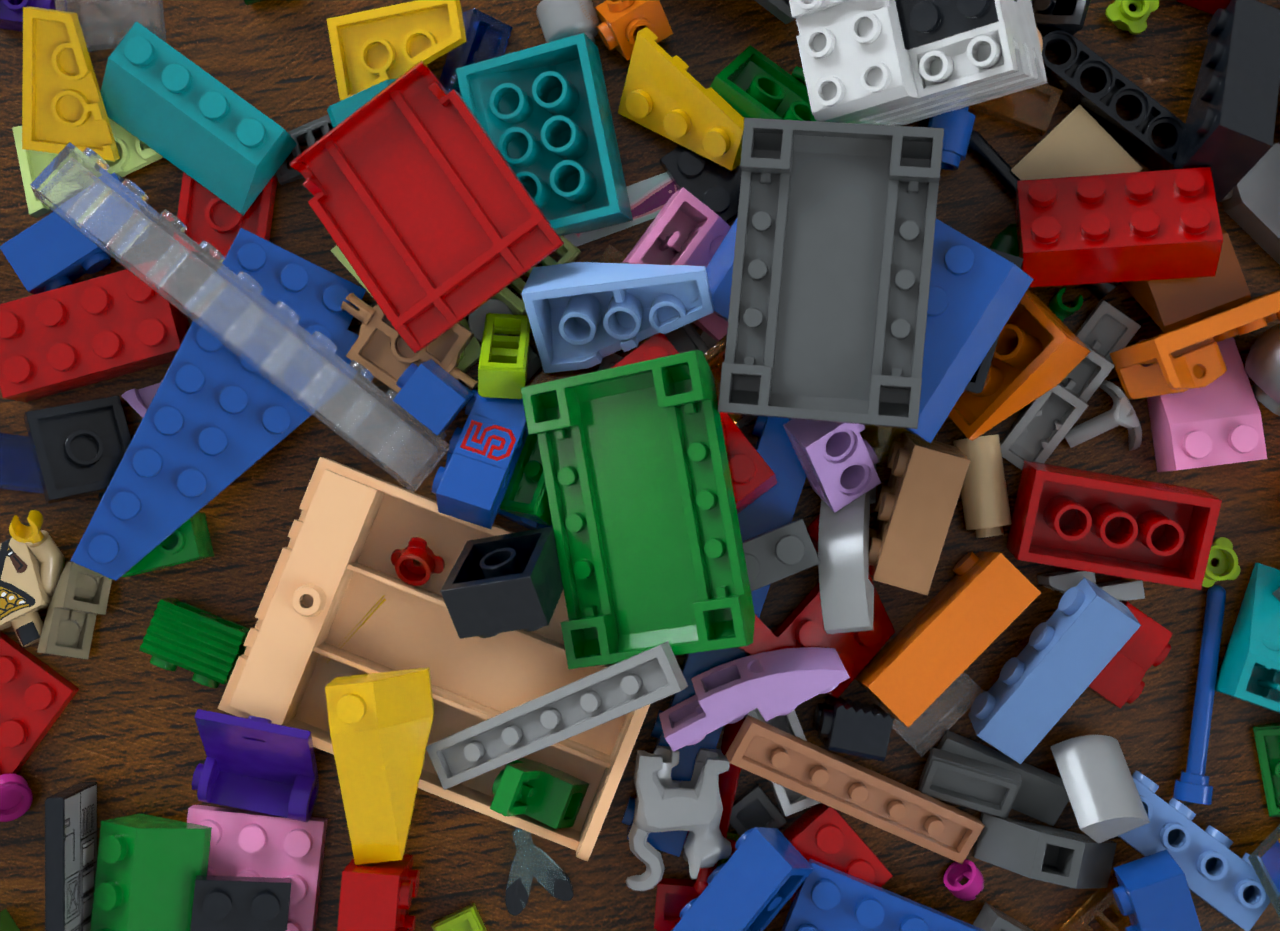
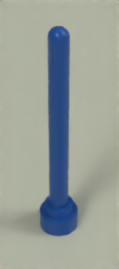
(1194, 783)

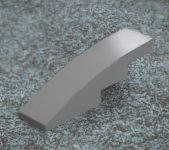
(1052, 415)

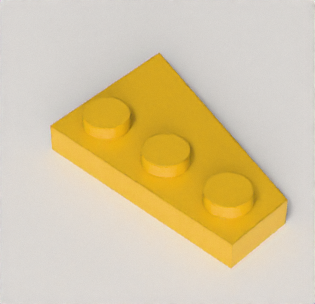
(392, 40)
(61, 87)
(677, 106)

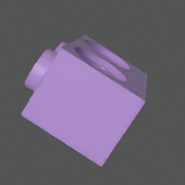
(834, 459)

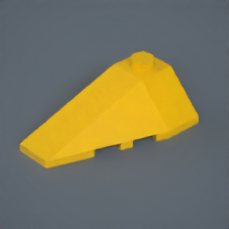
(379, 751)

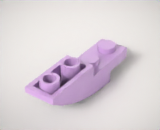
(765, 681)

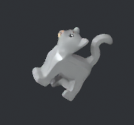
(676, 806)

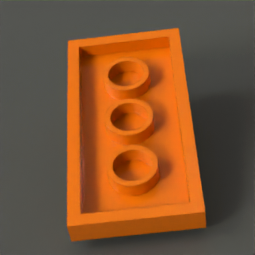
(1189, 354)

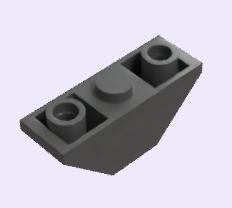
(1045, 852)

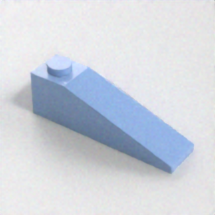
(600, 308)

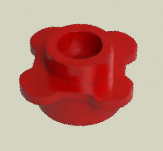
(409, 569)

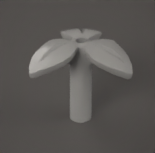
(1120, 414)

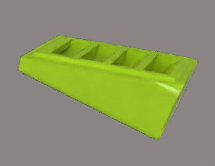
(504, 358)

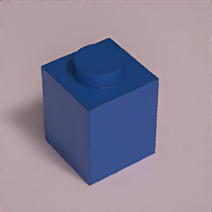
(431, 395)

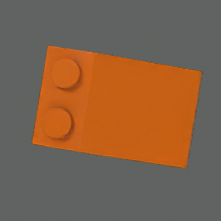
(1029, 360)

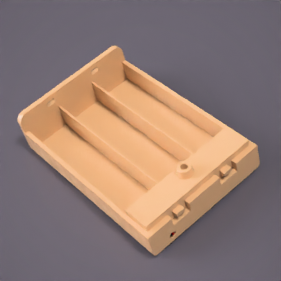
(333, 578)

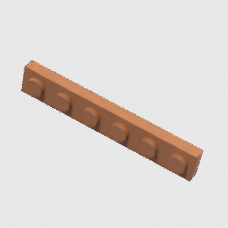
(853, 789)

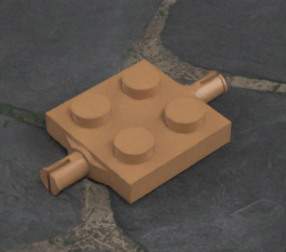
(388, 355)

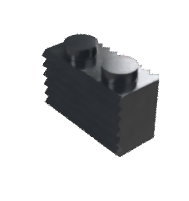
(853, 727)

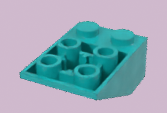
(1253, 653)

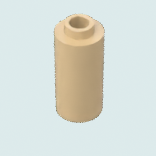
(984, 487)

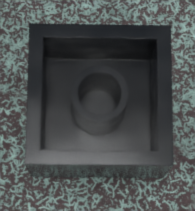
(504, 584)

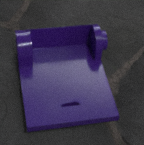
(256, 766)

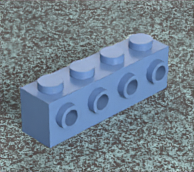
(1052, 670)
(1204, 856)

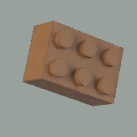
(915, 512)

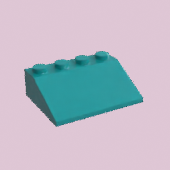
(554, 130)

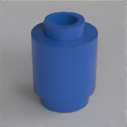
(957, 135)

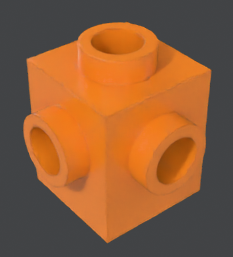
(625, 18)

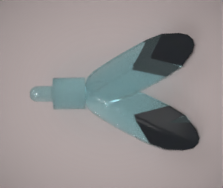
(531, 862)

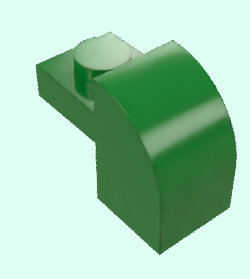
(538, 793)

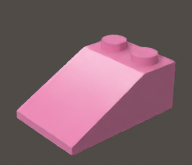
(1210, 422)

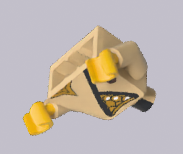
(28, 577)

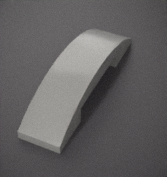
(844, 566)

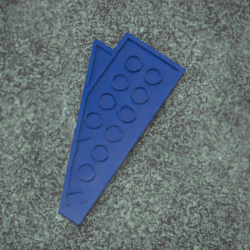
(210, 415)

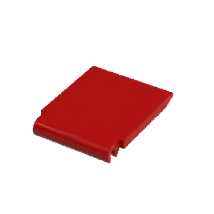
(424, 206)

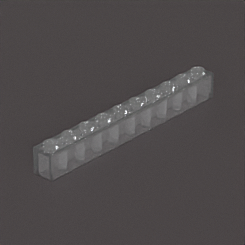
(237, 314)

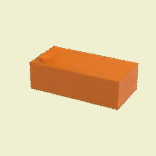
(947, 634)

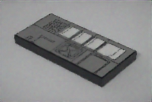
(70, 857)

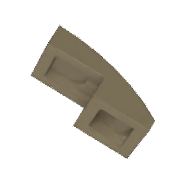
(73, 612)

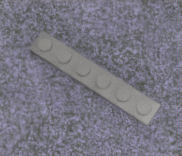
(557, 715)

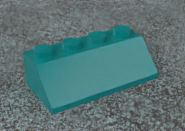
(192, 119)

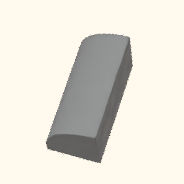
(1099, 786)

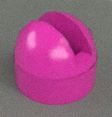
(955, 874)

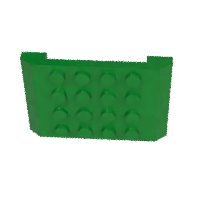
(642, 510)

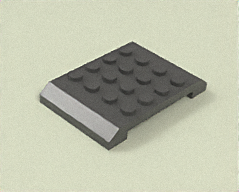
(831, 271)

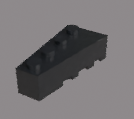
(1234, 95)

